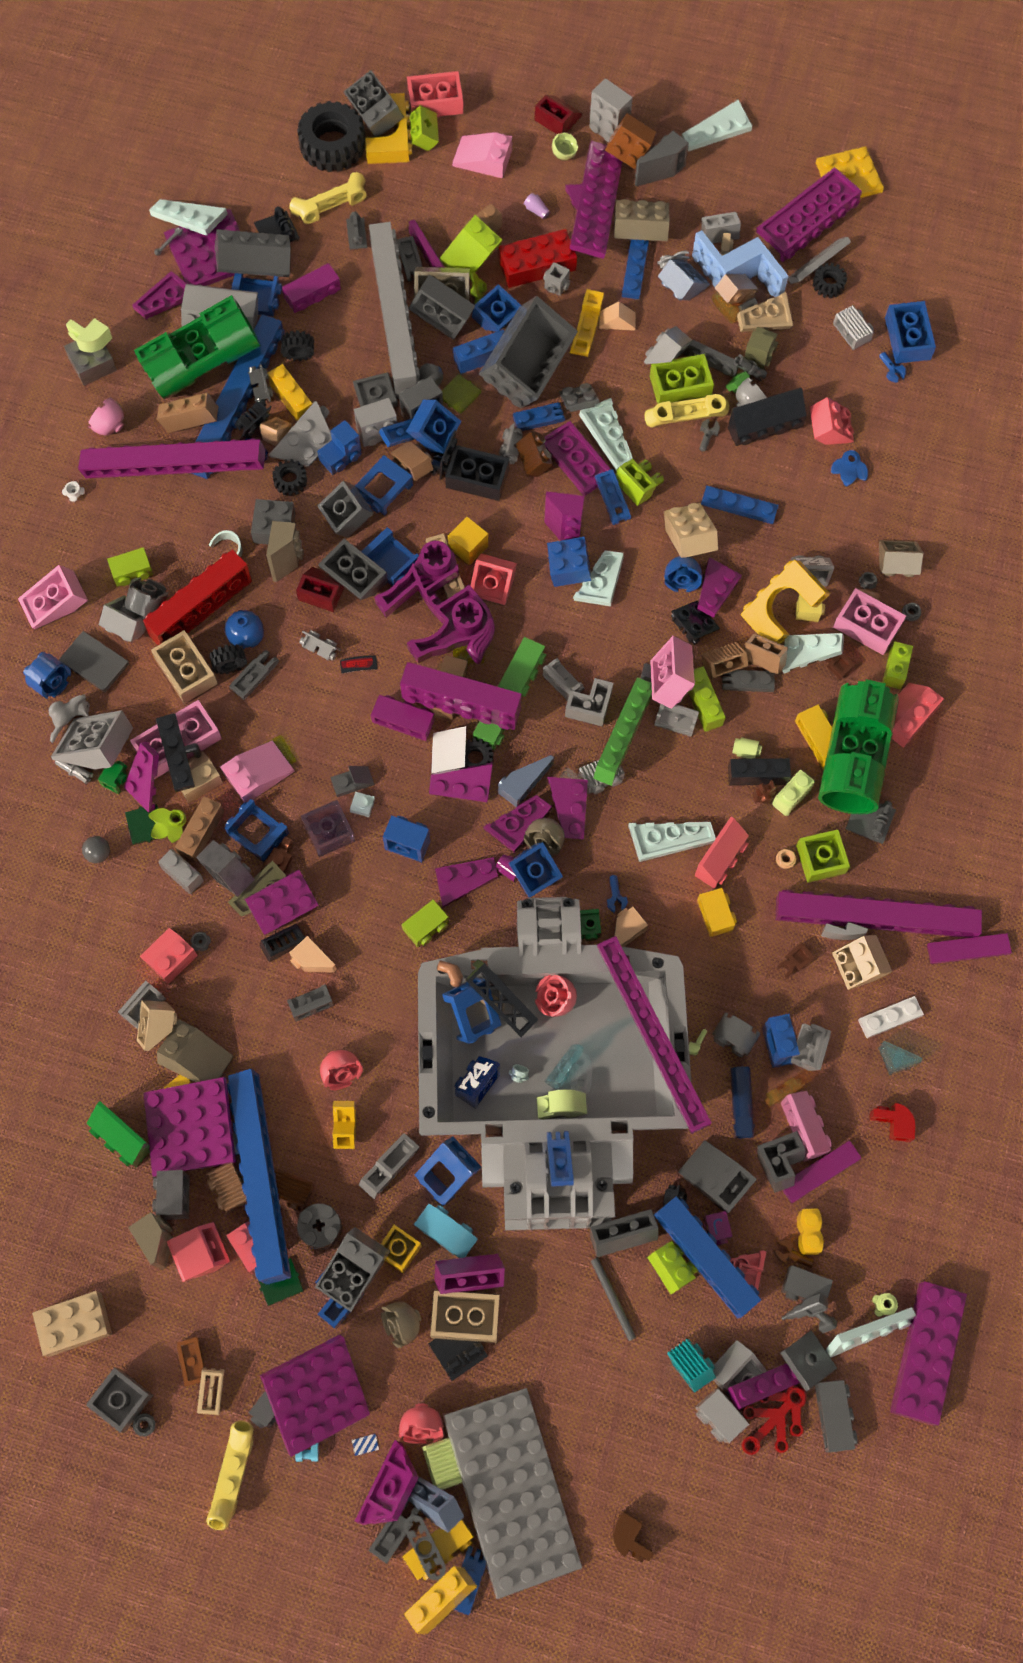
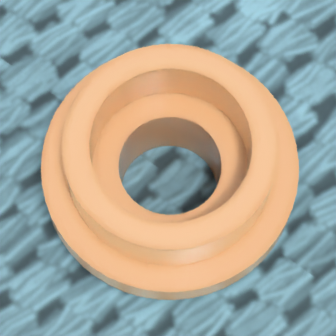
(785, 853)

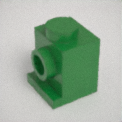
(114, 776)
(590, 916)

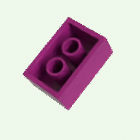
(281, 902)

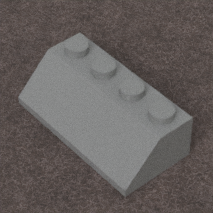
(200, 298)

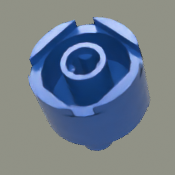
(47, 675)

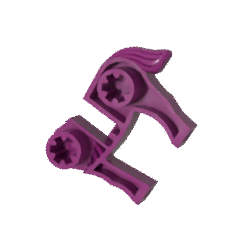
(463, 615)

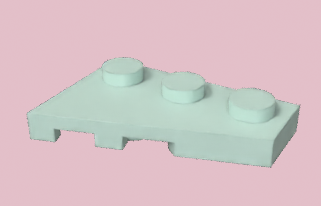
(603, 580)
(810, 648)

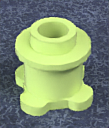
(880, 1309)

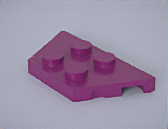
(389, 1489)

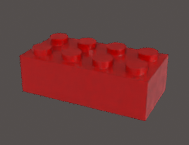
(532, 257)

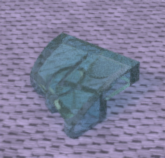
(562, 1069)

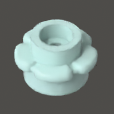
(519, 1073)

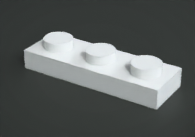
(890, 1017)

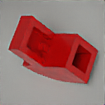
(900, 1119)

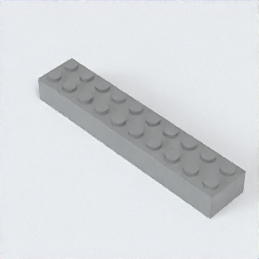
(394, 307)

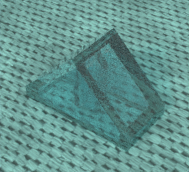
(896, 1058)

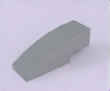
(388, 1166)

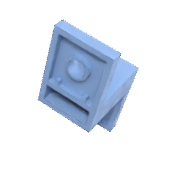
(747, 259)

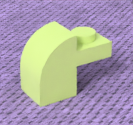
(92, 337)
(562, 1103)

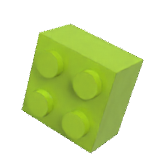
(822, 856)

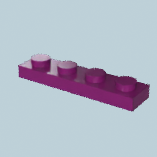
(762, 1386)

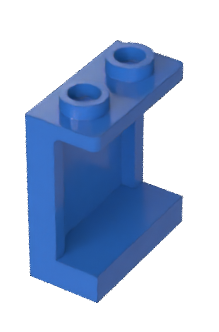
(266, 290)
(390, 556)

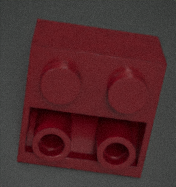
(556, 114)
(319, 589)

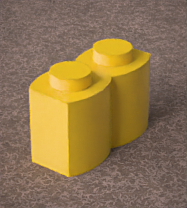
(810, 1238)

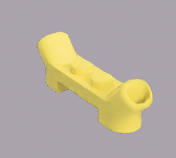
(310, 209)
(686, 410)
(231, 1475)

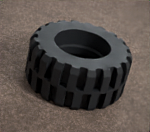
(331, 118)

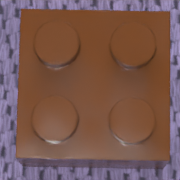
(630, 140)

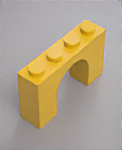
(396, 146)
(759, 612)

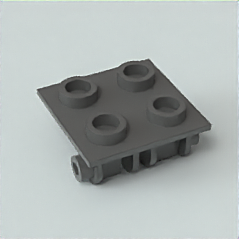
(873, 825)

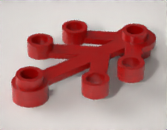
(777, 1418)

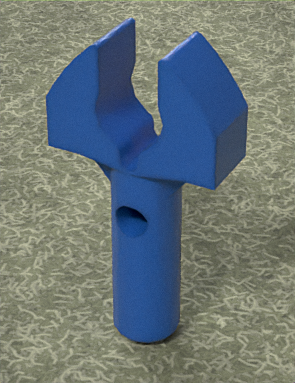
(901, 370)
(616, 895)

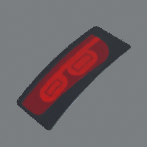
(358, 663)

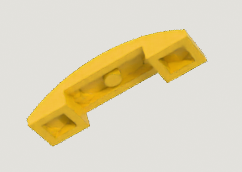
(587, 323)

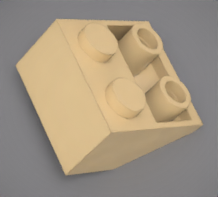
(862, 961)

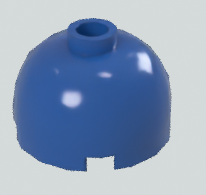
(683, 574)
(244, 629)

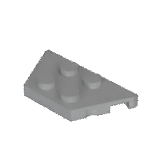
(304, 438)

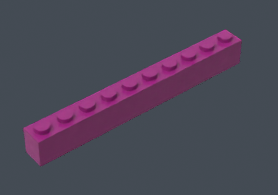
(172, 459)
(879, 915)

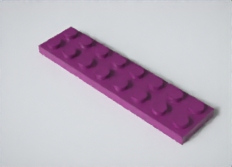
(596, 201)

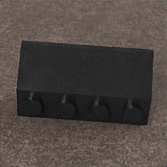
(767, 417)

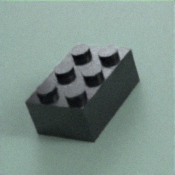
(477, 473)

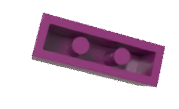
(311, 288)
(402, 717)
(469, 1273)

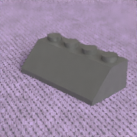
(252, 253)

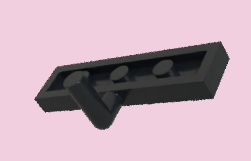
(176, 752)

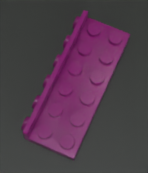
(810, 213)

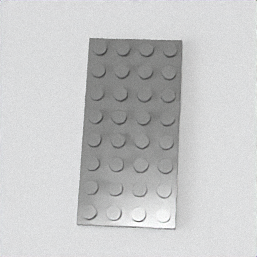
(512, 1493)

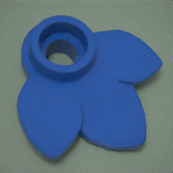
(850, 470)

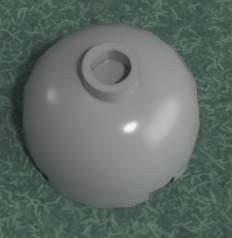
(747, 393)

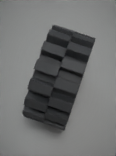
(826, 288)
(297, 345)
(289, 467)
(228, 659)
(482, 748)

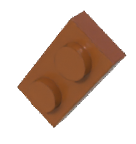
(191, 1361)

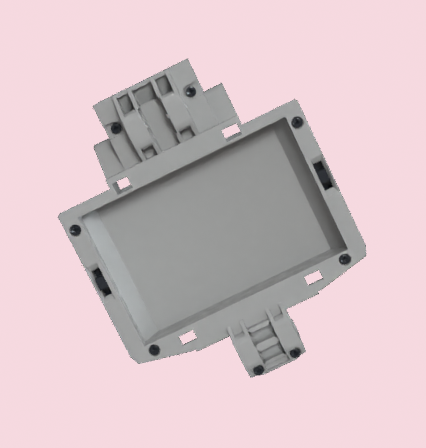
(625, 1079)

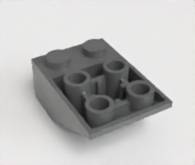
(374, 104)
(662, 160)
(717, 1176)
(352, 1268)

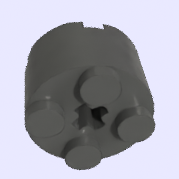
(145, 596)
(735, 1034)
(309, 1220)

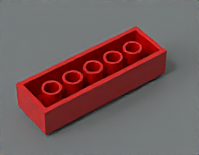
(199, 598)

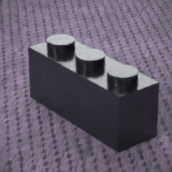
(759, 771)

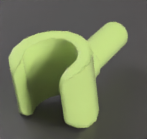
(695, 1047)

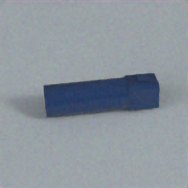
(742, 1102)

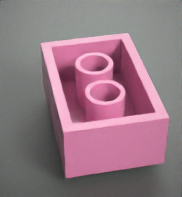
(869, 621)
(672, 672)

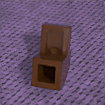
(623, 1537)

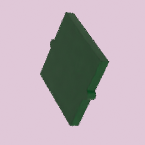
(140, 825)
(282, 1289)

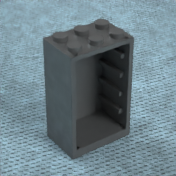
(528, 352)

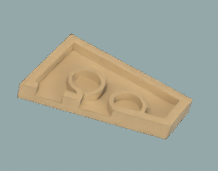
(768, 315)

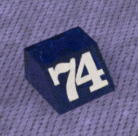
(477, 1081)

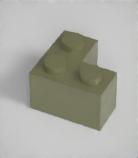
(761, 347)

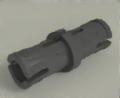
(750, 367)

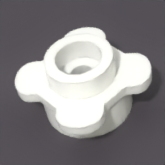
(71, 486)

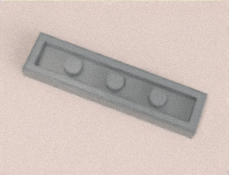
(819, 260)

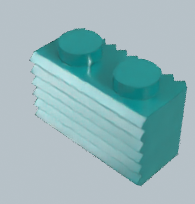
(691, 1364)

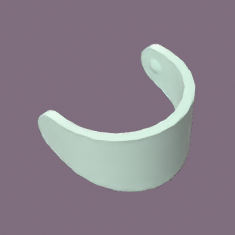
(228, 535)

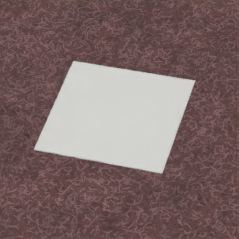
(448, 749)

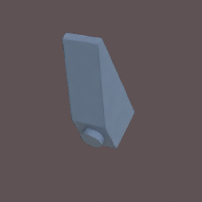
(522, 781)
(436, 1505)

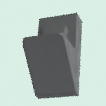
(355, 779)

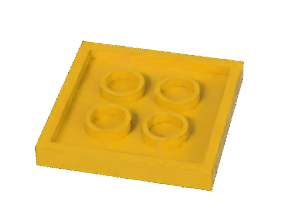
(856, 166)

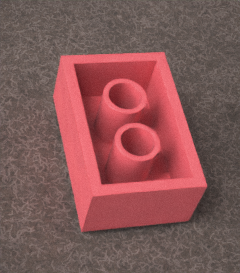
(436, 92)

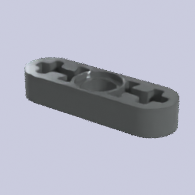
(438, 1560)

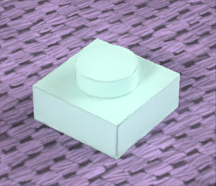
(362, 804)

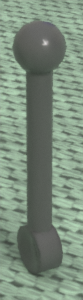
(178, 231)

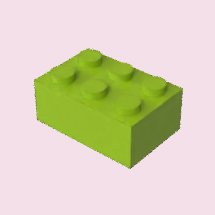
(681, 379)

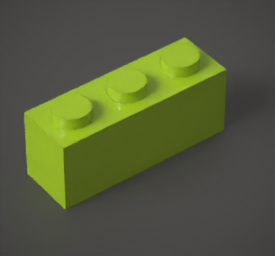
(706, 701)

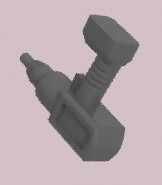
(814, 1307)

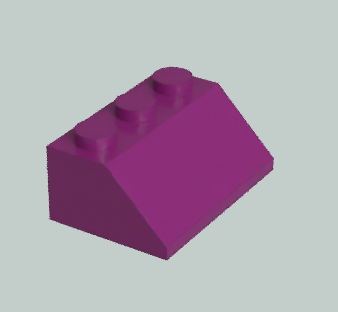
(564, 514)

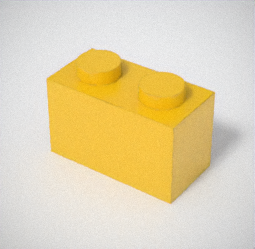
(716, 912)

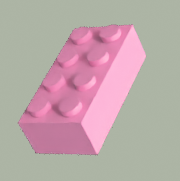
(194, 727)

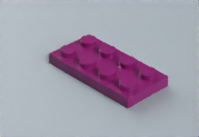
(575, 457)

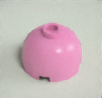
(107, 419)

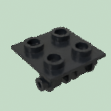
(278, 224)
(249, 423)
(441, 460)
(694, 622)
(457, 1355)

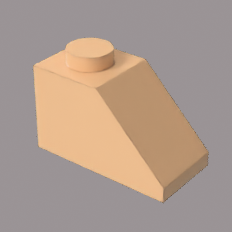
(629, 926)
(311, 958)

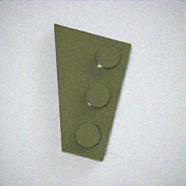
(264, 878)

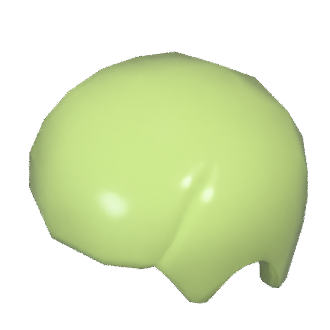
(564, 146)

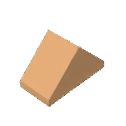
(617, 317)
(274, 430)

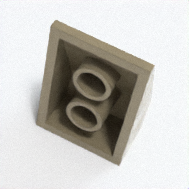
(193, 1054)

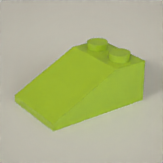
(471, 246)

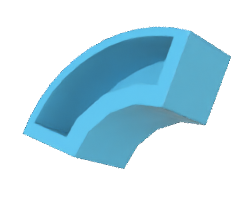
(446, 1231)

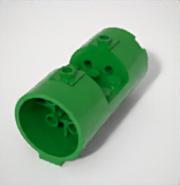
(182, 356)
(858, 748)

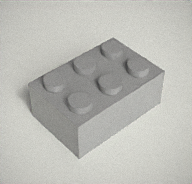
(608, 108)

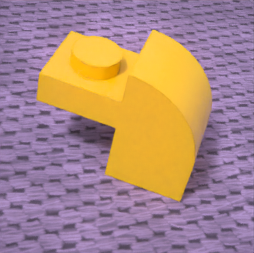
(344, 1124)

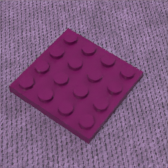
(197, 255)
(189, 1126)
(315, 1395)

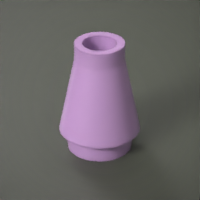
(536, 205)

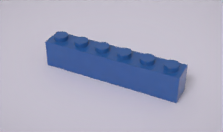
(707, 1257)

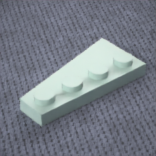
(718, 127)
(190, 216)
(607, 432)
(664, 839)
(870, 1331)

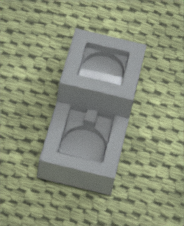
(850, 932)

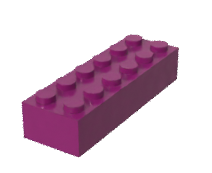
(460, 696)
(928, 1354)

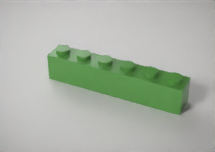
(516, 678)
(623, 732)

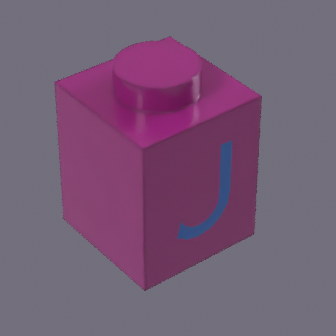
(719, 1227)

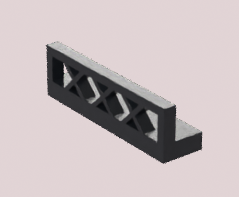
(504, 992)

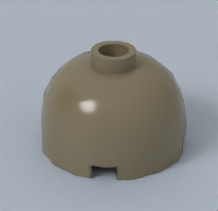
(545, 831)
(402, 1322)

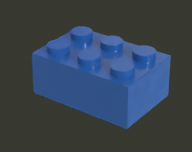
(910, 332)

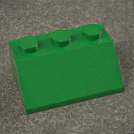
(117, 1135)

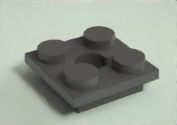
(579, 397)

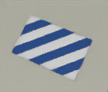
(365, 1444)

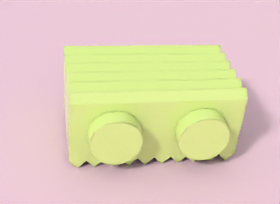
(793, 793)
(442, 1464)

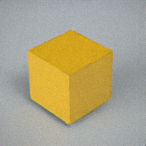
(468, 541)
(402, 1248)

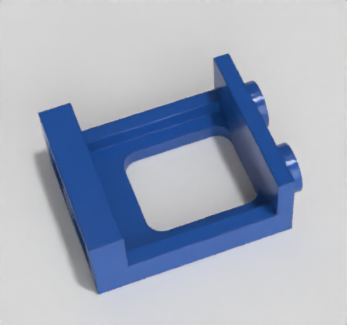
(394, 472)
(272, 838)
(461, 999)
(780, 1040)
(457, 1161)

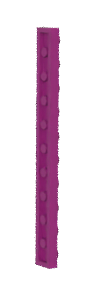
(654, 1035)

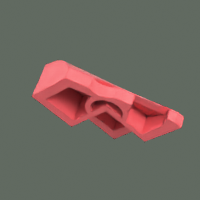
(751, 1266)

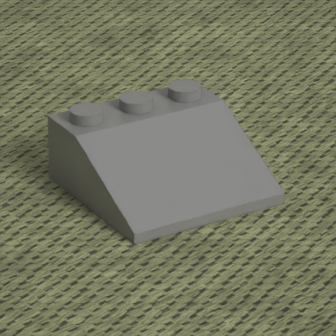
(94, 740)

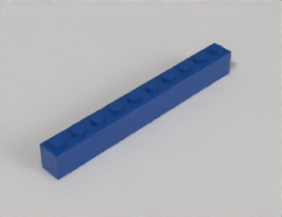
(238, 388)
(259, 1177)

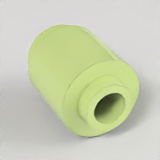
(747, 748)

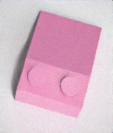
(484, 153)
(53, 597)
(256, 770)

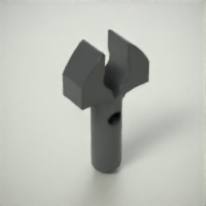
(708, 433)

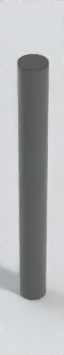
(613, 1299)

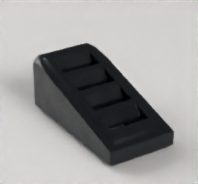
(271, 940)

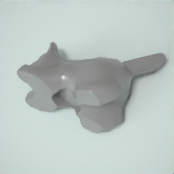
(64, 712)

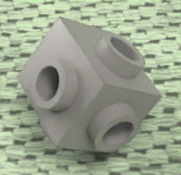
(557, 279)

